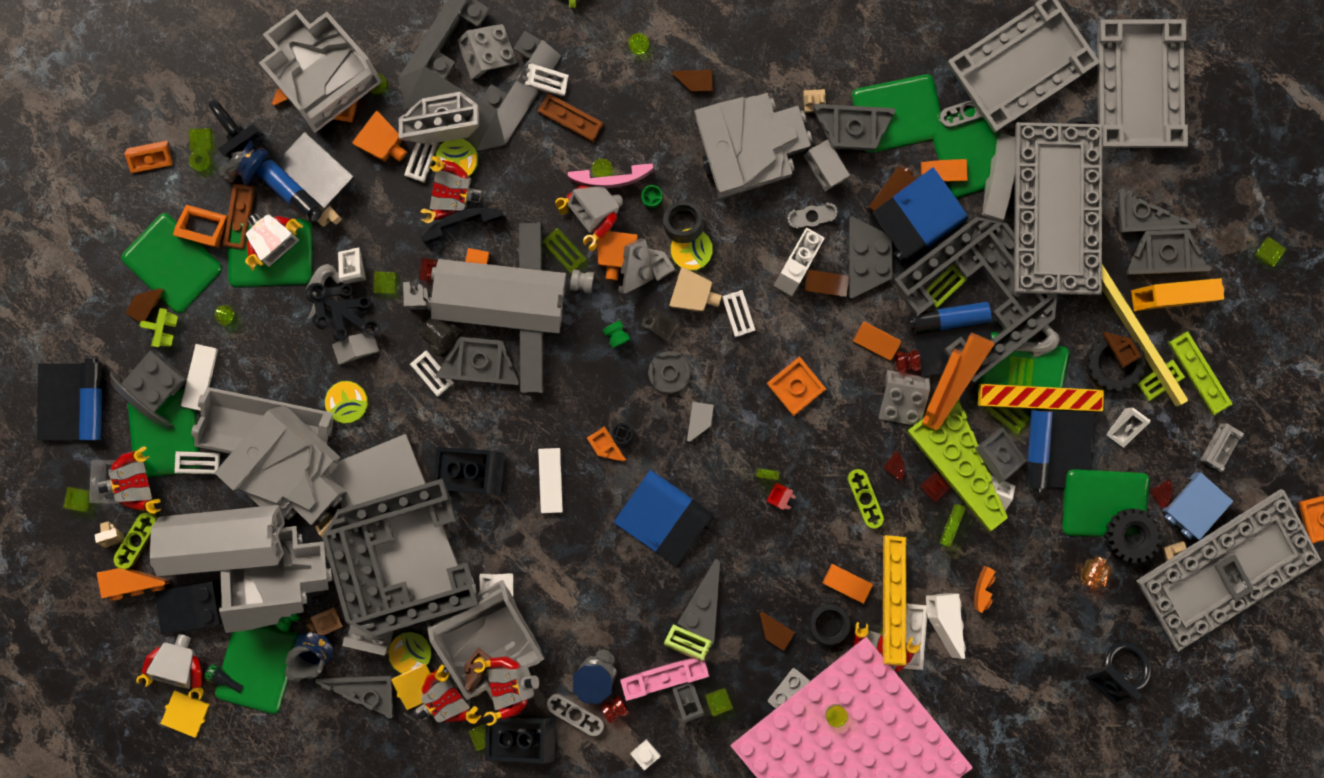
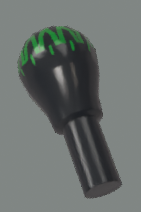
(216, 675)

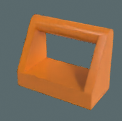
(214, 241)

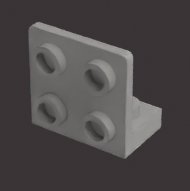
(486, 50)
(904, 398)
(362, 641)
(789, 686)

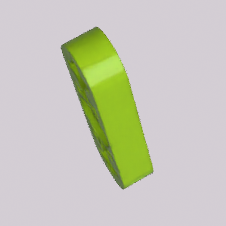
(854, 485)
(139, 523)

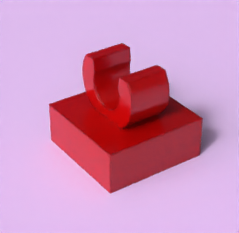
(780, 495)

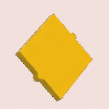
(410, 684)
(185, 714)

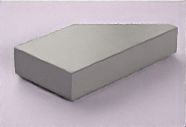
(660, 264)
(700, 419)

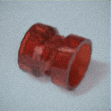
(907, 361)
(618, 706)

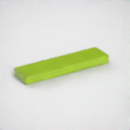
(1200, 373)

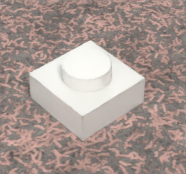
(645, 754)

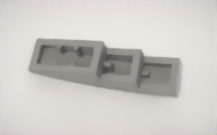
(1001, 178)

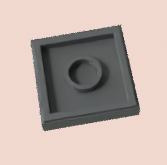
(1001, 455)

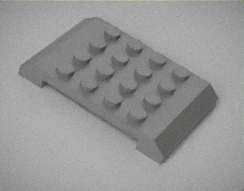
(1023, 63)
(1141, 83)

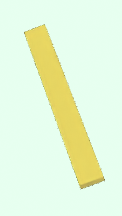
(1139, 336)

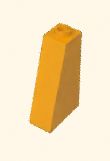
(1177, 294)

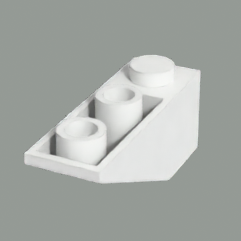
(799, 261)
(945, 616)

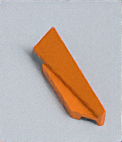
(955, 379)

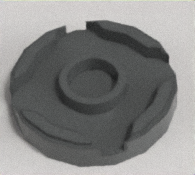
(669, 372)

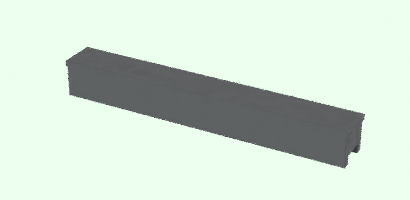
(531, 341)

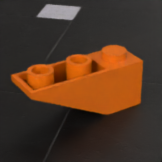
(120, 581)

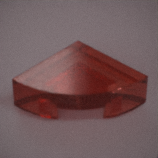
(895, 465)
(1162, 493)

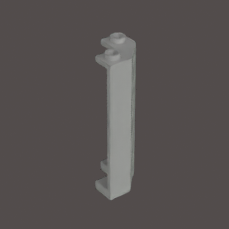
(497, 295)
(231, 416)
(216, 540)

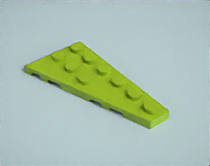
(955, 457)

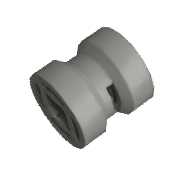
(582, 281)

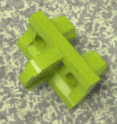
(163, 318)

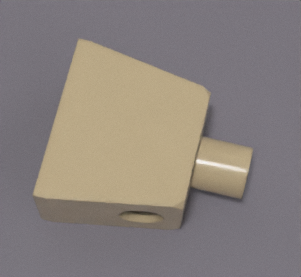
(693, 292)

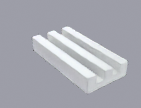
(531, 76)
(415, 176)
(733, 296)
(420, 359)
(178, 462)

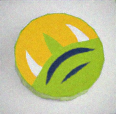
(460, 152)
(693, 254)
(346, 401)
(409, 651)

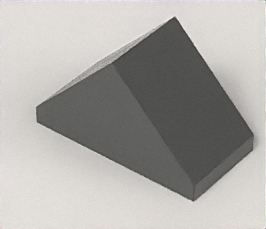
(1240, 589)
(688, 701)

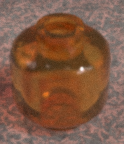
(1095, 573)

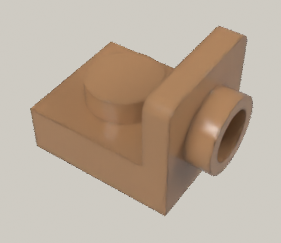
(324, 622)

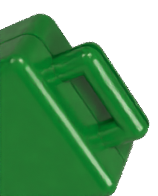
(915, 109)
(971, 142)
(171, 263)
(291, 268)
(1048, 369)
(164, 442)
(1097, 495)
(258, 663)

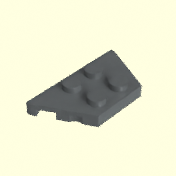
(853, 125)
(1167, 253)
(868, 257)
(479, 362)

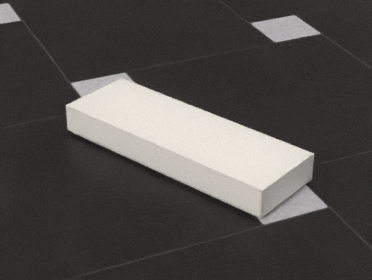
(199, 375)
(550, 480)
(916, 628)

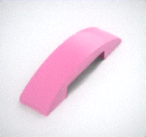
(638, 173)
(663, 677)

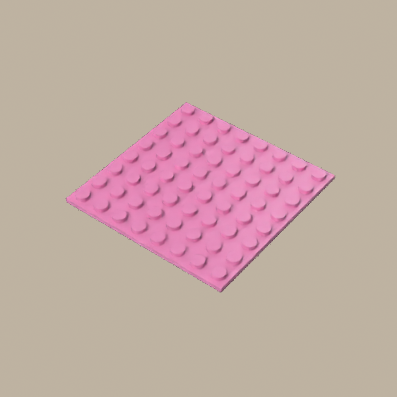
(883, 737)

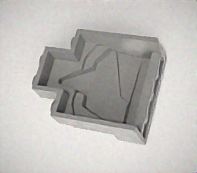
(317, 67)
(750, 142)
(285, 467)
(267, 593)
(492, 626)

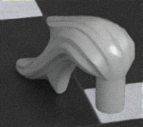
(320, 276)
(1041, 347)

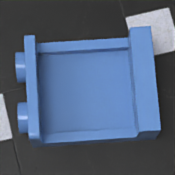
(1197, 507)

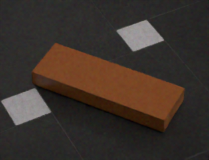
(570, 117)
(239, 212)

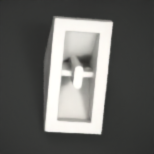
(351, 266)
(1127, 426)

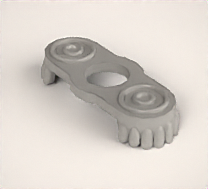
(825, 214)

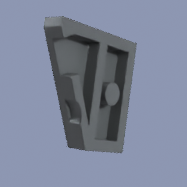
(636, 266)

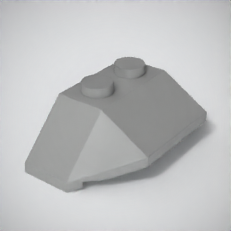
(440, 119)

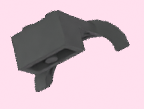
(150, 386)

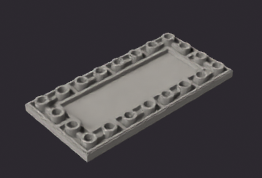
(1058, 208)
(418, 549)
(1188, 589)

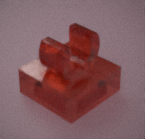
(426, 269)
(935, 486)

